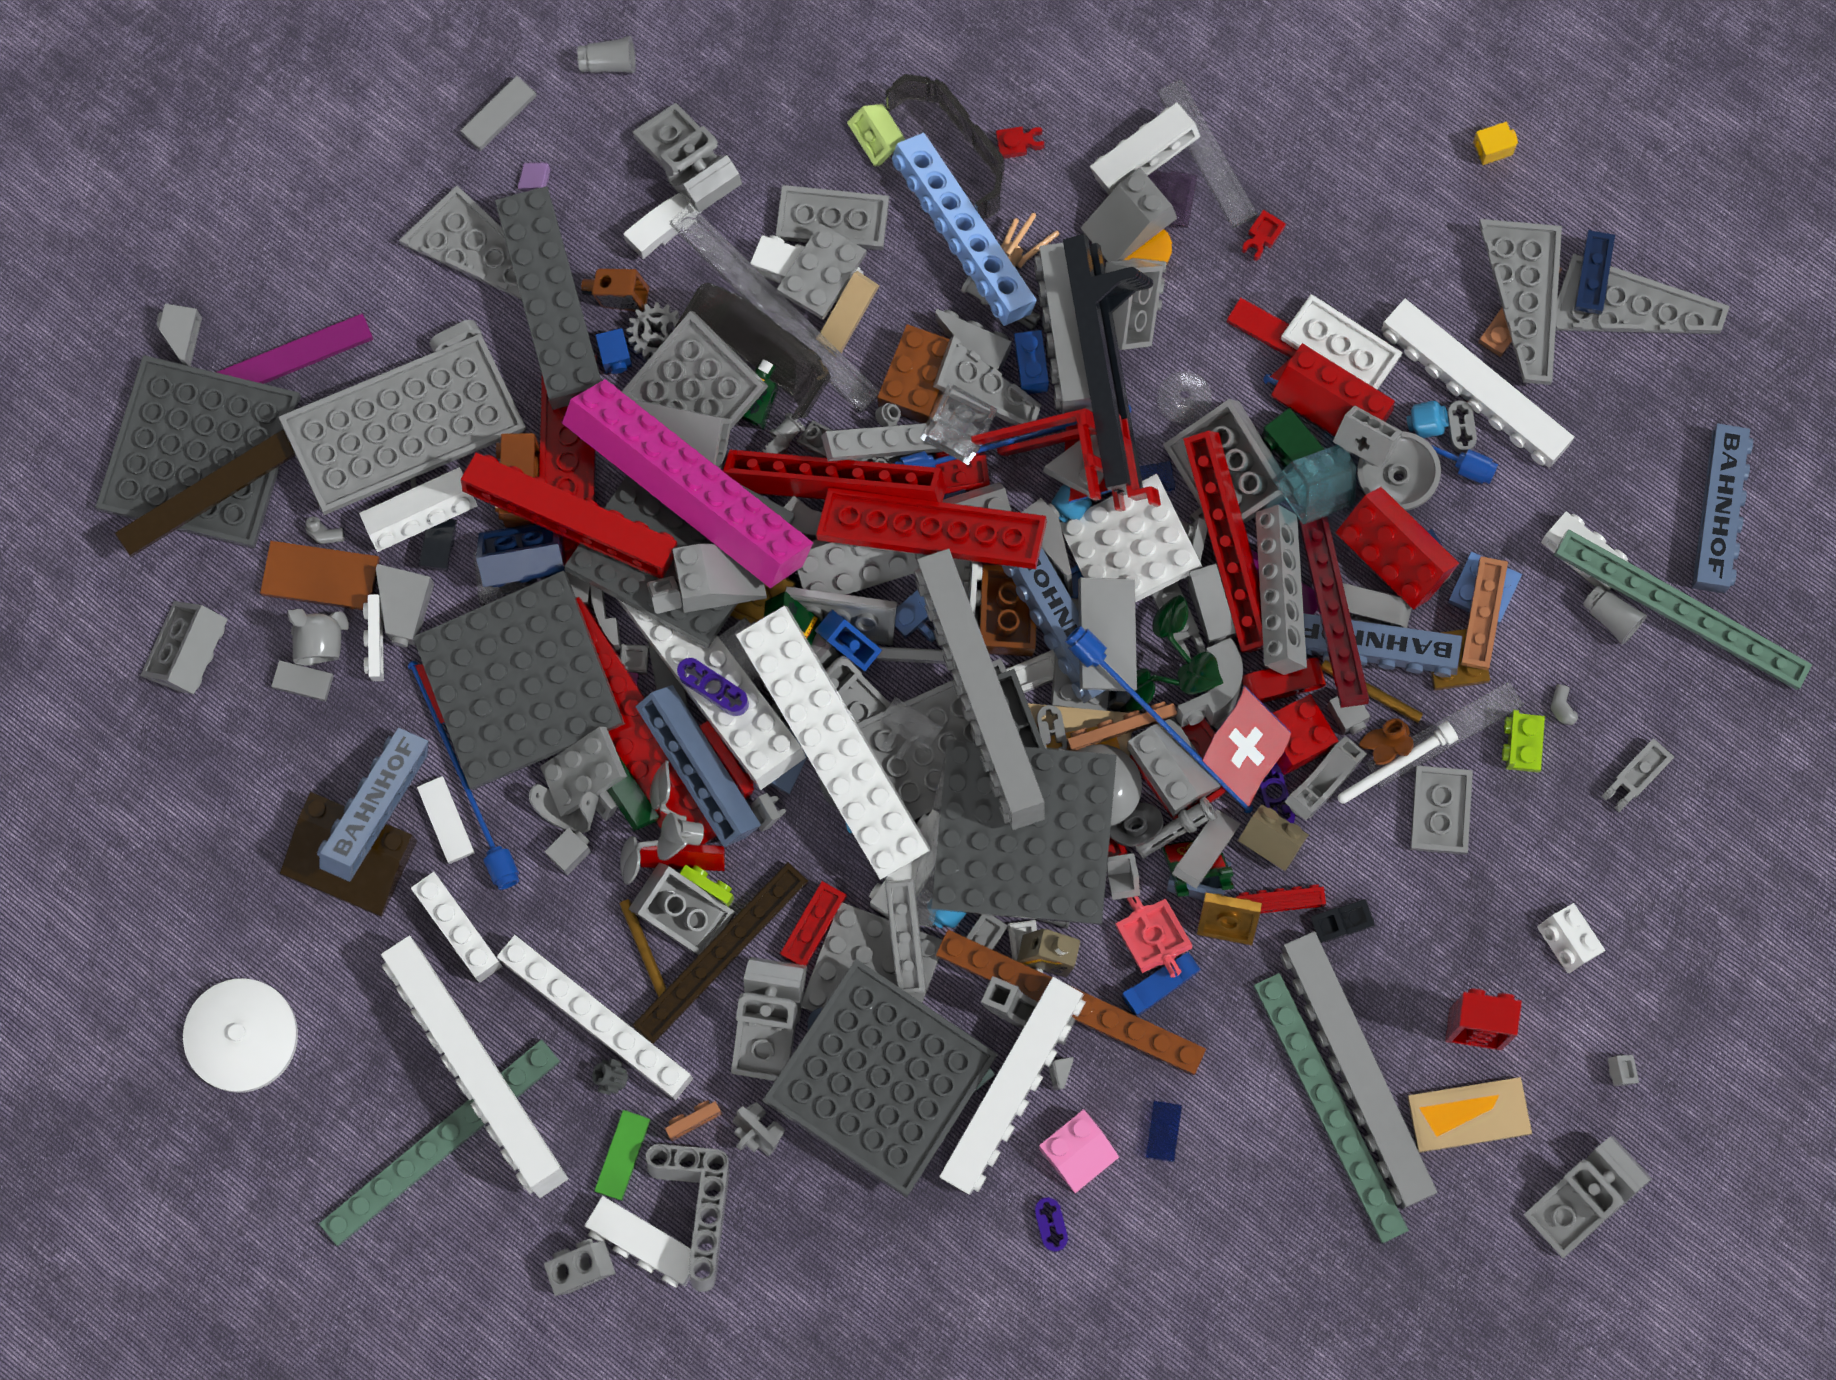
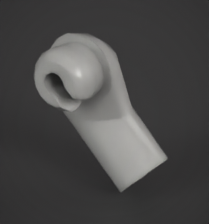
(321, 534)
(1561, 708)

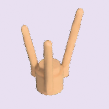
(1014, 251)

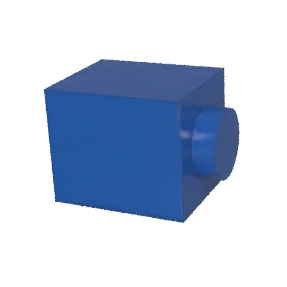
(614, 351)

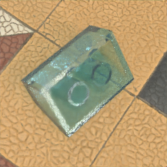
(1319, 483)

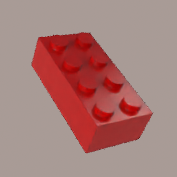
(1397, 548)
(1483, 1020)

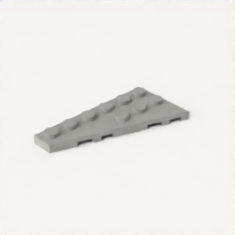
(466, 240)
(1527, 278)
(1638, 306)

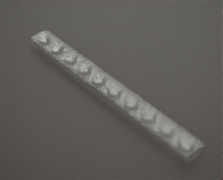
(764, 296)

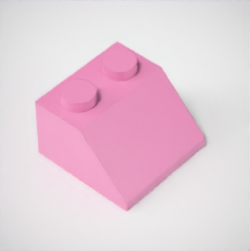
(1079, 1151)

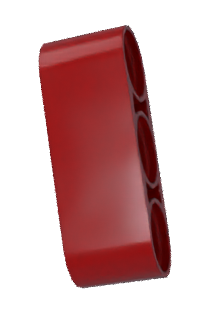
(1272, 685)

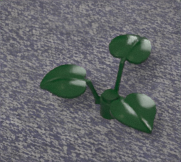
(1194, 677)

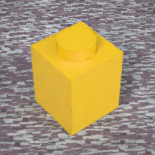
(1495, 143)

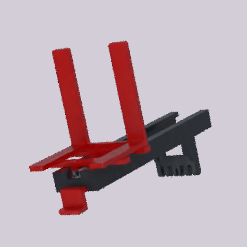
(1095, 300)

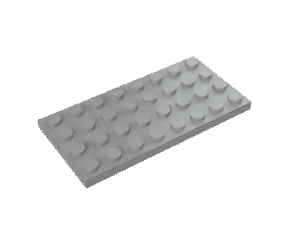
(401, 424)

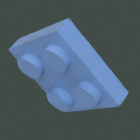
(1463, 591)

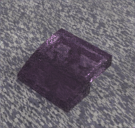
(1179, 191)

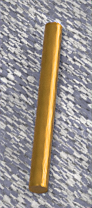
(1384, 698)
(643, 947)

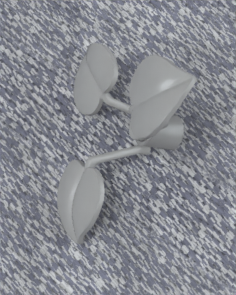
(675, 830)

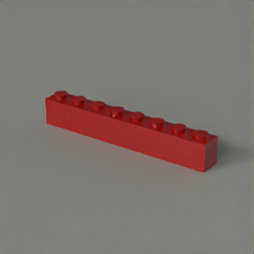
(814, 475)
(569, 515)
(1227, 536)

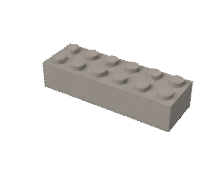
(1063, 336)

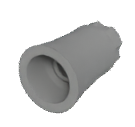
(608, 56)
(1614, 613)

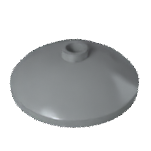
(1412, 459)
(1126, 785)

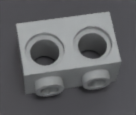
(580, 1271)

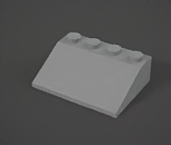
(1246, 454)

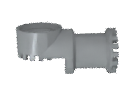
(783, 435)

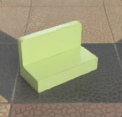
(876, 132)

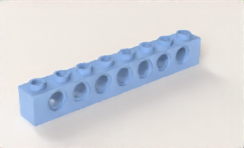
(925, 169)

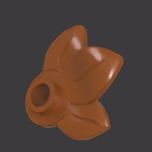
(1388, 741)

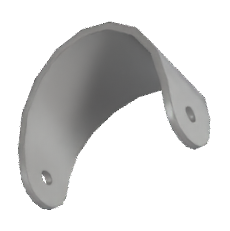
(547, 809)

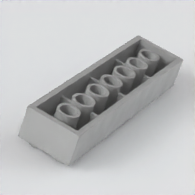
(853, 568)

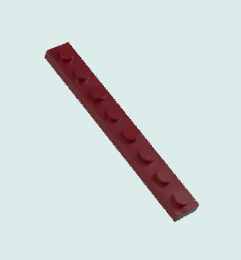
(1334, 613)

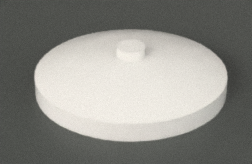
(240, 1035)

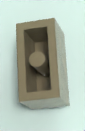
(1273, 837)

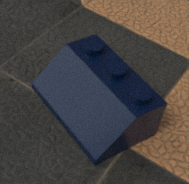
(519, 554)

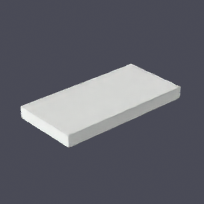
(1342, 341)

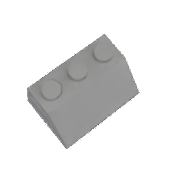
(184, 647)
(1170, 768)

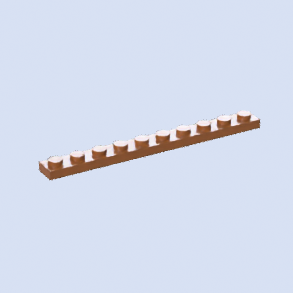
(1095, 1013)

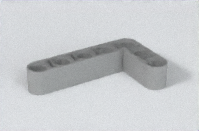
(706, 1205)

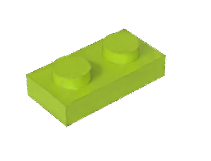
(718, 890)

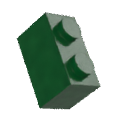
(1290, 438)

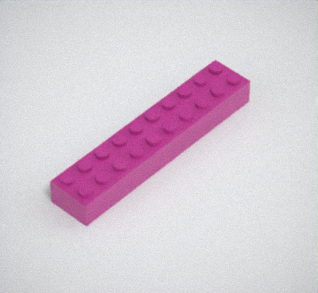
(687, 483)

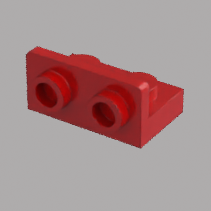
(964, 476)

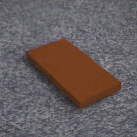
(319, 575)

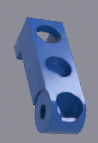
(1159, 985)

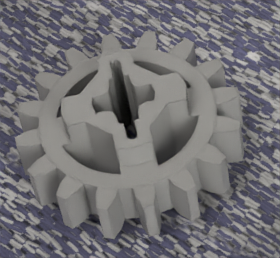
(647, 320)

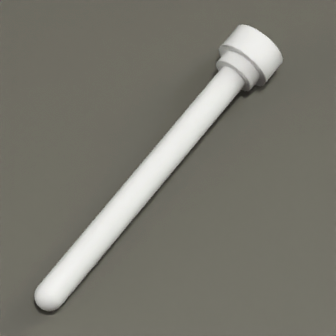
(1443, 735)

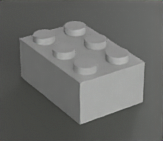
(1137, 315)

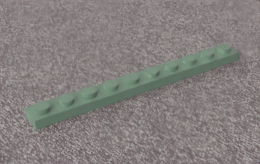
(1682, 609)
(1331, 1108)
(430, 1150)

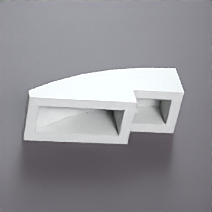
(655, 227)

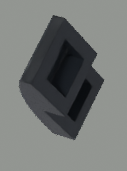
(438, 545)
(1343, 921)

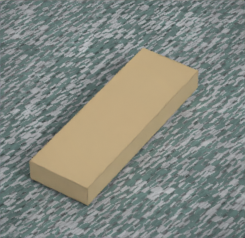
(849, 310)

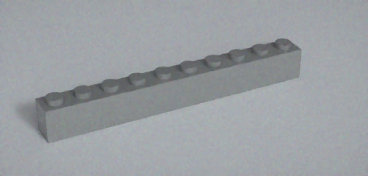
(1358, 1070)

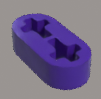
(1058, 1223)

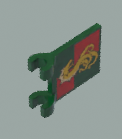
(1174, 853)

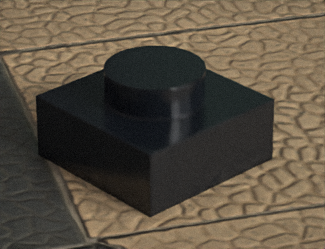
(1117, 699)

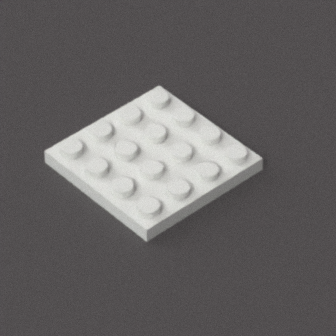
(1133, 544)

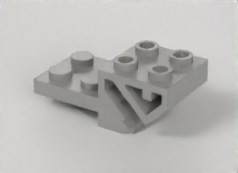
(688, 157)
(856, 692)
(767, 1017)
(1587, 1196)

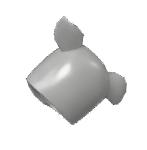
(316, 636)

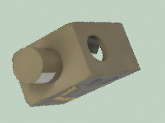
(1053, 952)

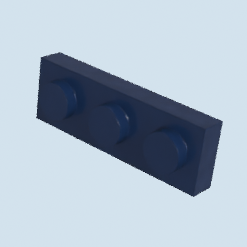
(1594, 272)

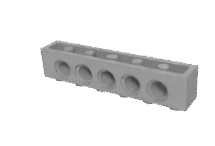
(1281, 590)

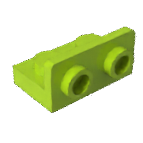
(1524, 742)

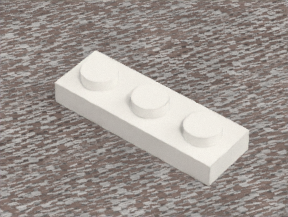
(374, 638)

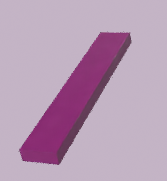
(303, 351)

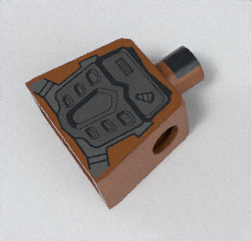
(618, 289)

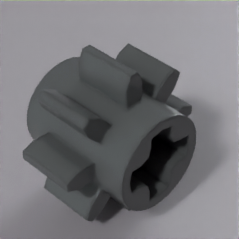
(610, 1076)

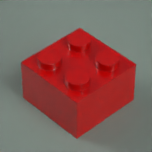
(1309, 736)

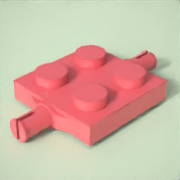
(1153, 935)

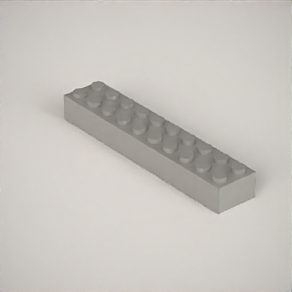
(979, 690)

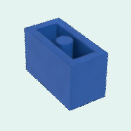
(1031, 362)
(848, 640)

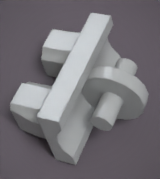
(753, 1132)

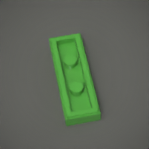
(622, 1155)

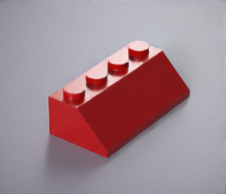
(1326, 391)

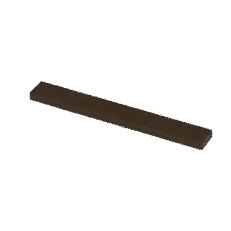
(205, 494)
(720, 953)

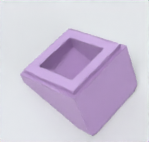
(534, 176)

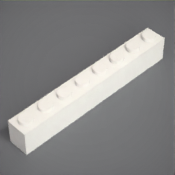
(1476, 383)
(595, 1017)
(1012, 1085)

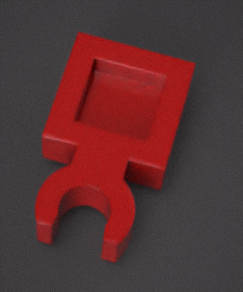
(1013, 141)
(1264, 232)

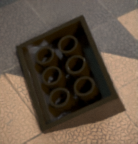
(375, 878)

